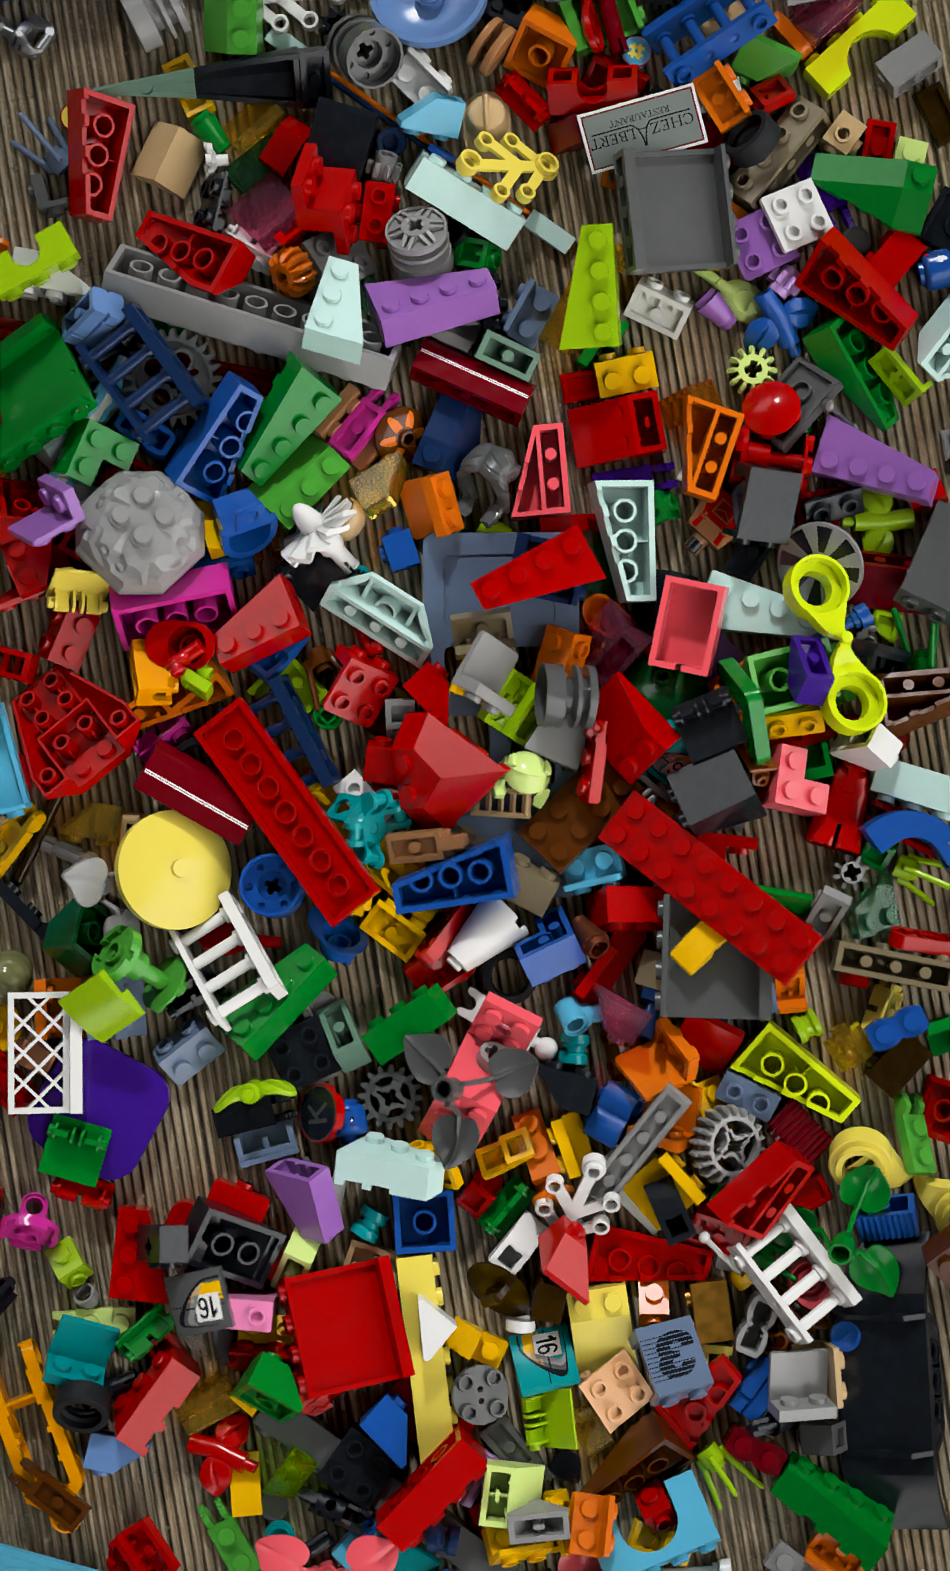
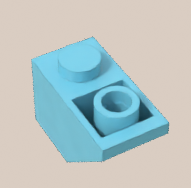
(434, 114)

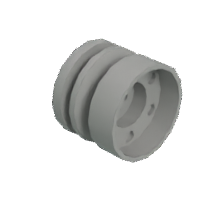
(153, 16)
(419, 243)

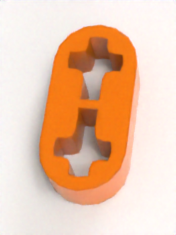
(789, 36)

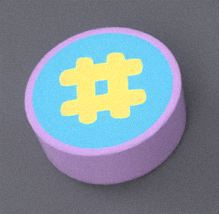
(639, 52)

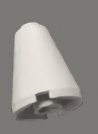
(484, 935)

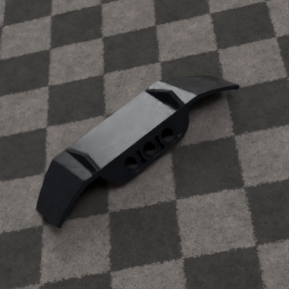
(896, 1394)

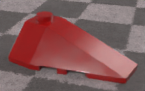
(197, 254)

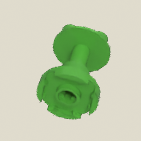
(124, 958)

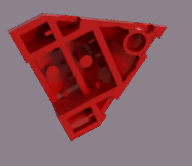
(439, 771)

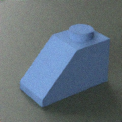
(108, 1454)

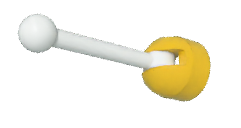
(737, 1277)

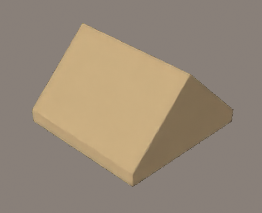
(170, 159)

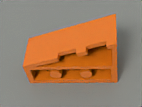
(707, 446)

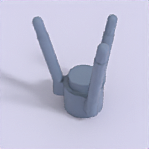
(56, 157)

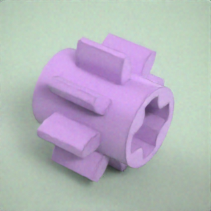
(783, 282)

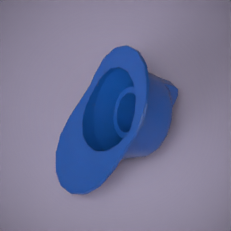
(338, 942)

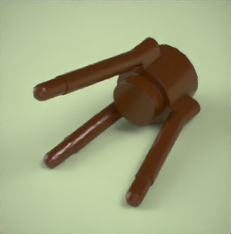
(320, 661)

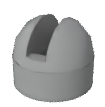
(86, 1296)

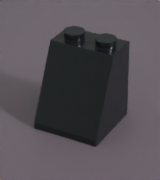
(344, 135)
(714, 793)

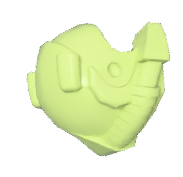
(527, 775)

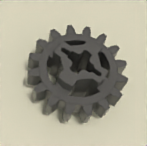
(407, 1104)

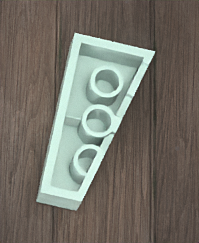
(757, 610)

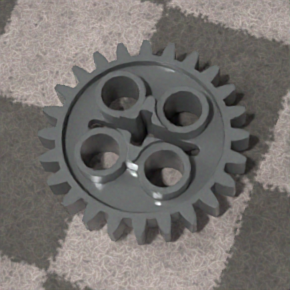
(199, 360)

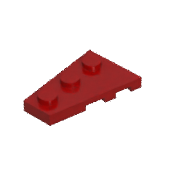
(693, 1417)

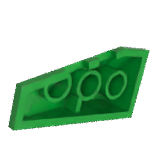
(883, 187)

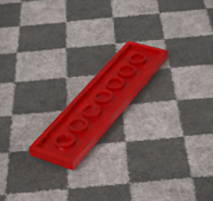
(287, 812)
(711, 888)

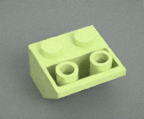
(506, 1488)

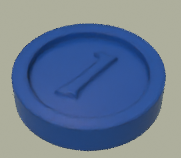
(443, 153)
(845, 1336)

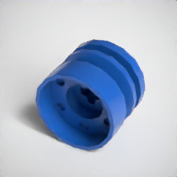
(255, 890)

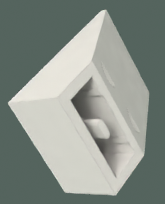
(59, 290)

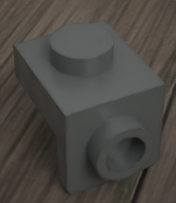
(39, 193)

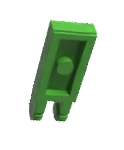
(913, 1134)
(229, 1538)

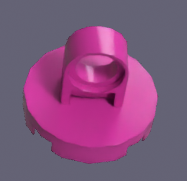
(30, 1230)

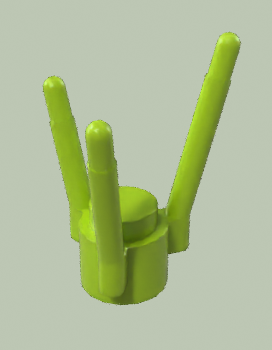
(908, 869)
(712, 1458)

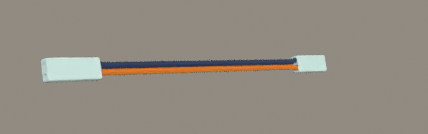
(535, 223)

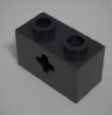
(162, 1245)

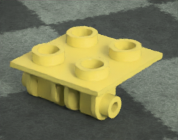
(75, 586)

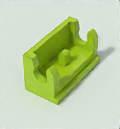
(898, 376)

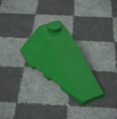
(843, 353)

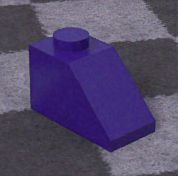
(808, 670)

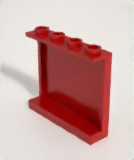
(345, 1328)

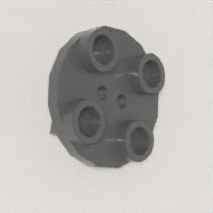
(493, 1393)

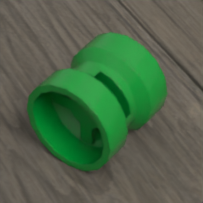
(326, 720)

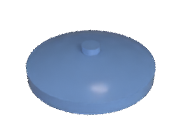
(428, 22)

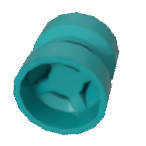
(574, 1049)
(368, 1224)

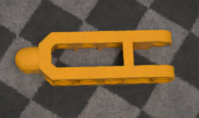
(12, 1435)

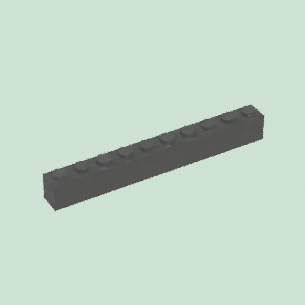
(319, 1442)

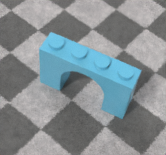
(694, 1532)

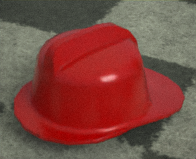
(173, 635)

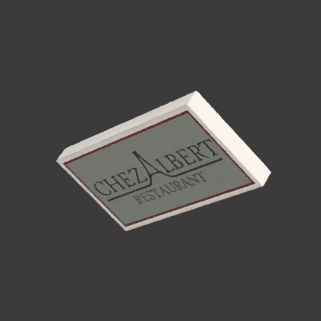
(647, 124)

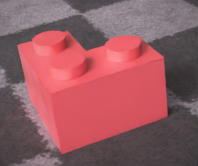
(788, 789)

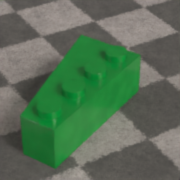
(286, 418)

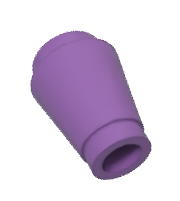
(715, 309)

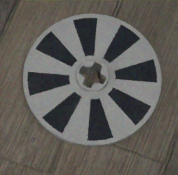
(825, 540)

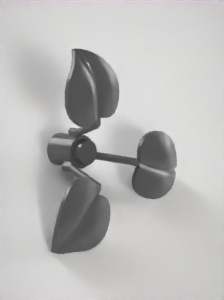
(428, 1058)

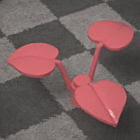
(290, 1553)

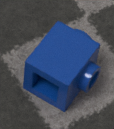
(399, 549)

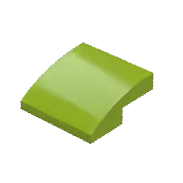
(521, 725)
(101, 1006)

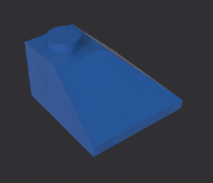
(388, 1425)

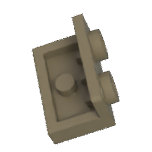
(468, 625)

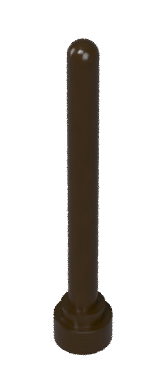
(35, 842)

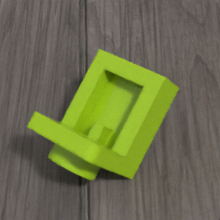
(68, 1263)

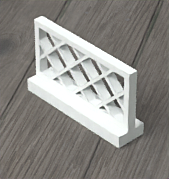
(71, 1057)

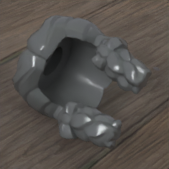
(498, 467)

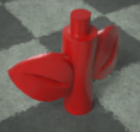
(222, 1453)

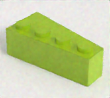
(593, 299)

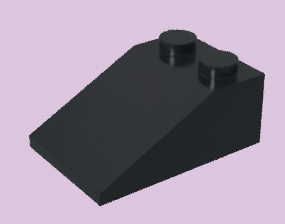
(231, 1240)

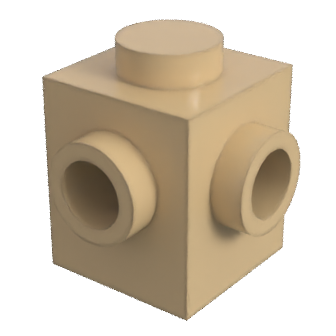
(843, 135)

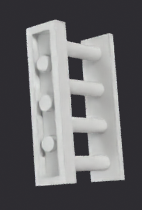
(255, 958)
(822, 1269)

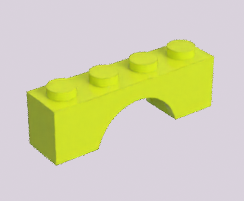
(830, 69)

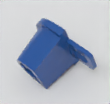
(243, 523)

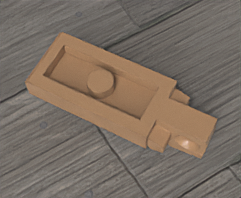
(423, 845)

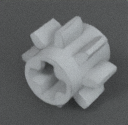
(383, 166)
(843, 868)

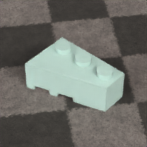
(335, 315)
(390, 1165)

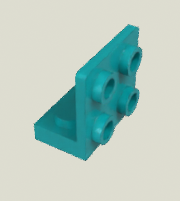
(79, 1351)

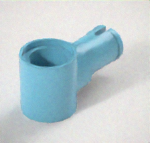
(575, 1016)

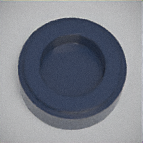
(392, 140)

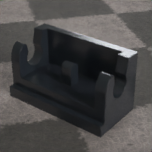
(880, 657)

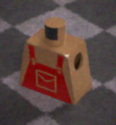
(708, 524)

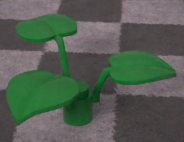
(870, 1269)

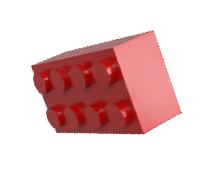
(431, 1489)

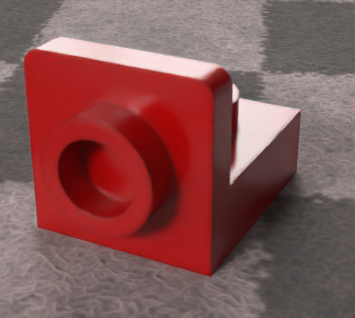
(771, 94)

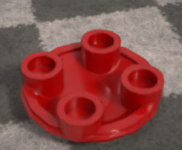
(771, 409)

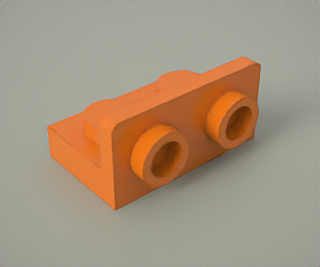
(591, 1525)

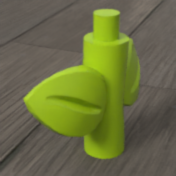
(879, 522)
(254, 1091)

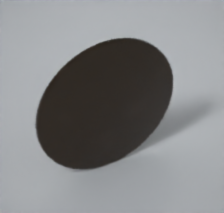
(498, 1289)

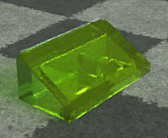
(290, 1474)

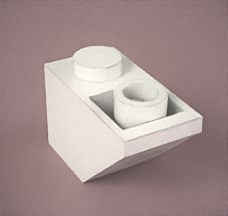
(518, 1243)

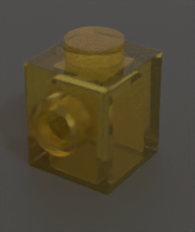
(848, 1046)

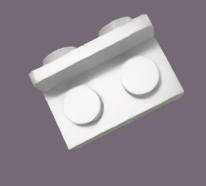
(419, 78)
(659, 307)

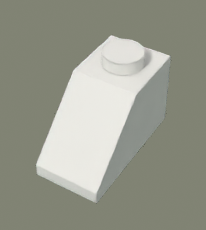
(871, 750)

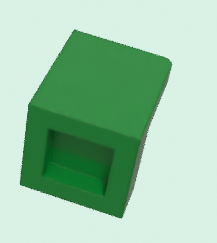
(818, 761)
(939, 1035)

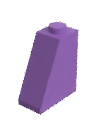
(308, 1197)

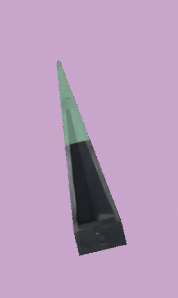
(279, 77)

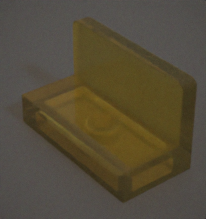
(252, 125)

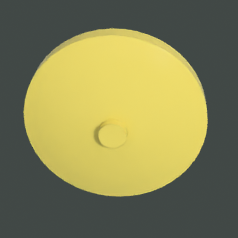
(172, 871)

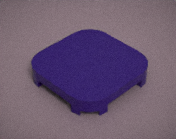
(115, 1095)

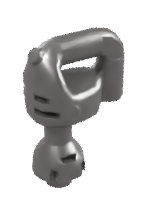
(22, 37)

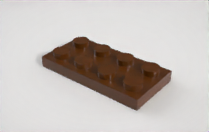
(567, 827)

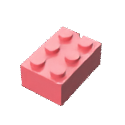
(688, 625)

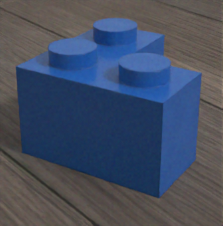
(550, 950)

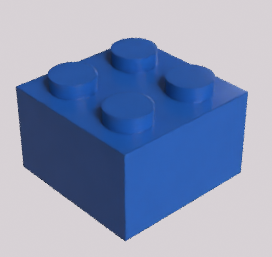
(425, 1224)

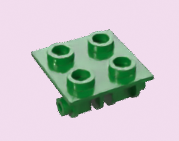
(74, 1150)

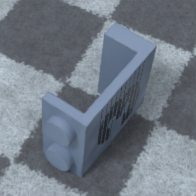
(673, 1361)

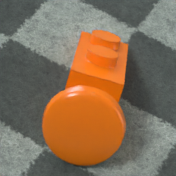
(545, 1160)

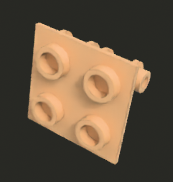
(615, 1390)

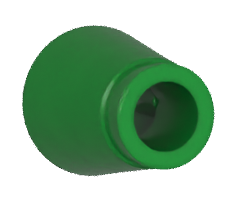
(209, 130)

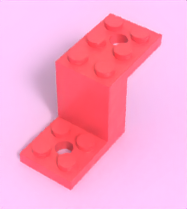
(483, 1100)

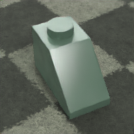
(507, 355)
(344, 1036)

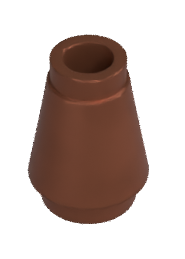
(590, 937)

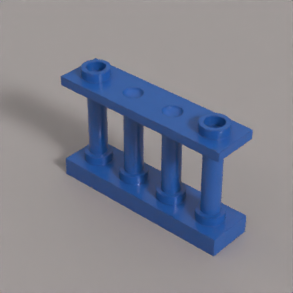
(687, 18)

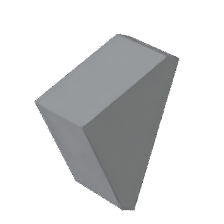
(538, 1522)

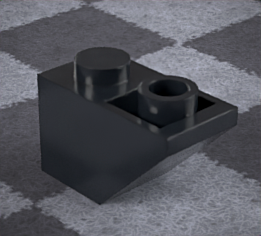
(669, 1210)

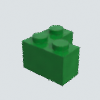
(89, 446)

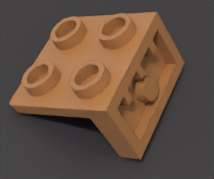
(350, 399)

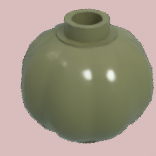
(15, 974)

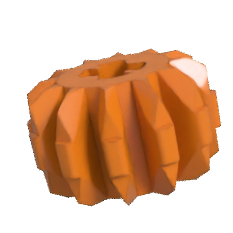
(292, 272)

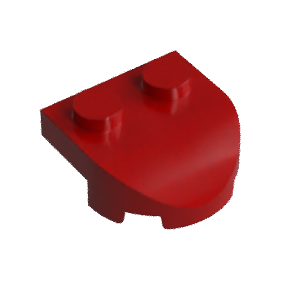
(141, 1549)

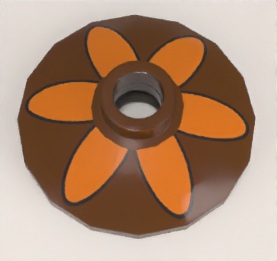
(393, 429)

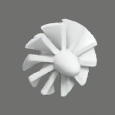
(320, 534)

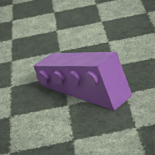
(430, 303)
(859, 460)

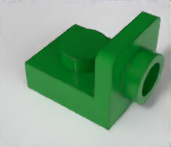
(478, 254)
(665, 507)

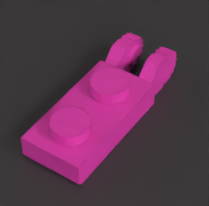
(361, 424)

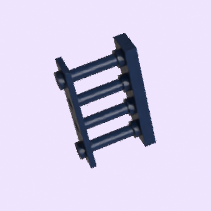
(171, 370)
(299, 721)

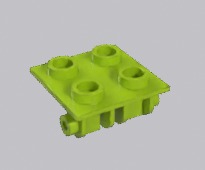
(550, 1420)

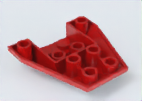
(72, 732)

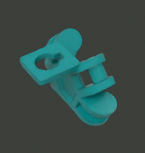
(367, 822)

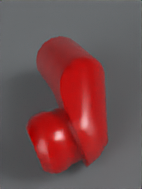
(369, 645)
(177, 662)

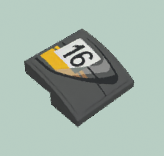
(200, 1301)

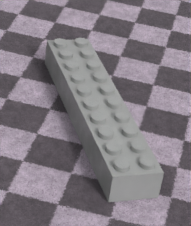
(241, 317)

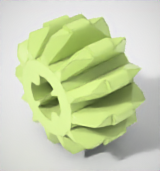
(743, 363)

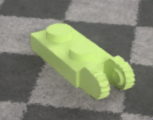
(116, 1316)

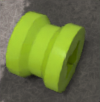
(806, 1025)

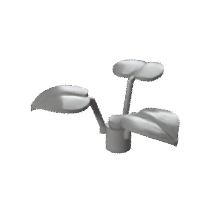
(89, 884)

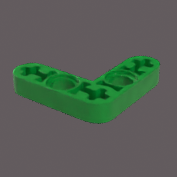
(752, 708)

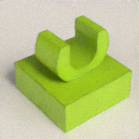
(199, 682)

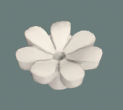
(213, 160)

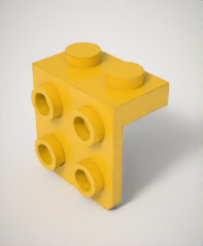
(661, 1165)

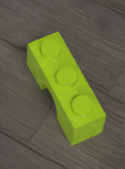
(55, 254)

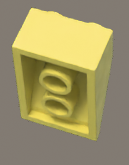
(601, 1326)

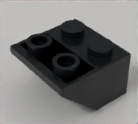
(570, 1088)

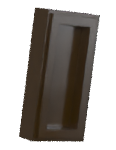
(935, 111)

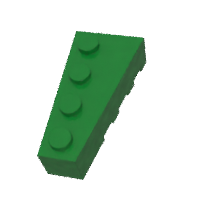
(265, 1017)
(835, 1509)

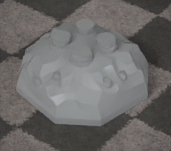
(140, 532)

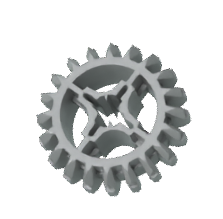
(716, 1141)

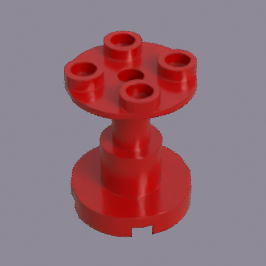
(761, 454)

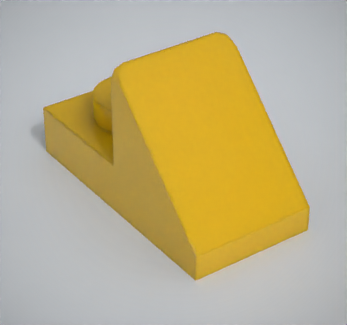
(477, 1343)

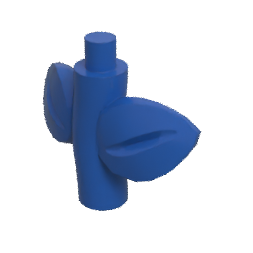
(779, 322)

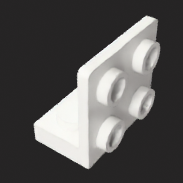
(796, 215)

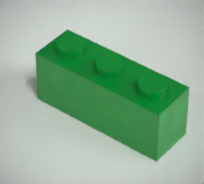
(419, 1016)

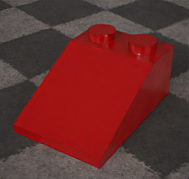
(635, 729)

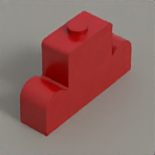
(237, 1196)

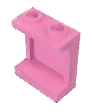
(253, 1309)

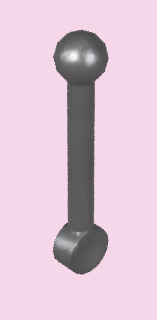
(828, 405)

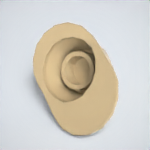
(485, 113)

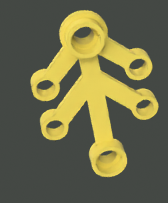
(543, 165)

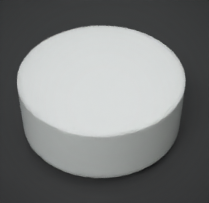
(520, 1325)

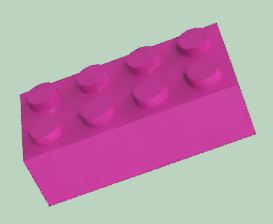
(198, 596)

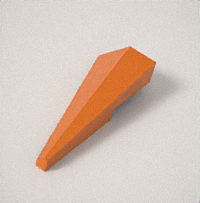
(185, 700)

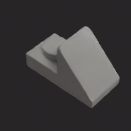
(827, 911)

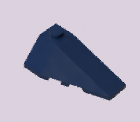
(448, 437)

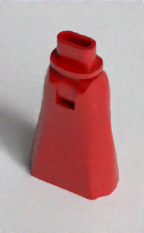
(844, 811)

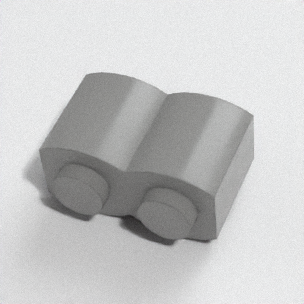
(751, 1331)

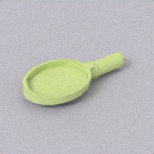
(737, 295)

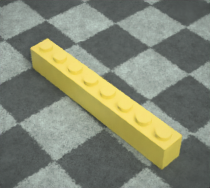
(430, 1383)

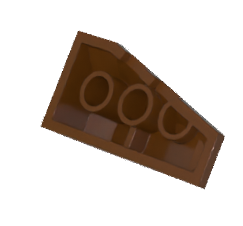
(640, 1456)

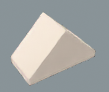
(434, 1326)

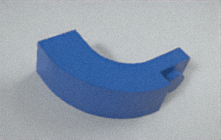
(896, 825)

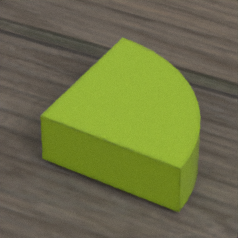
(886, 626)

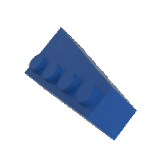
(216, 440)
(468, 877)

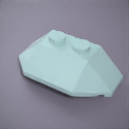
(935, 343)
(382, 614)

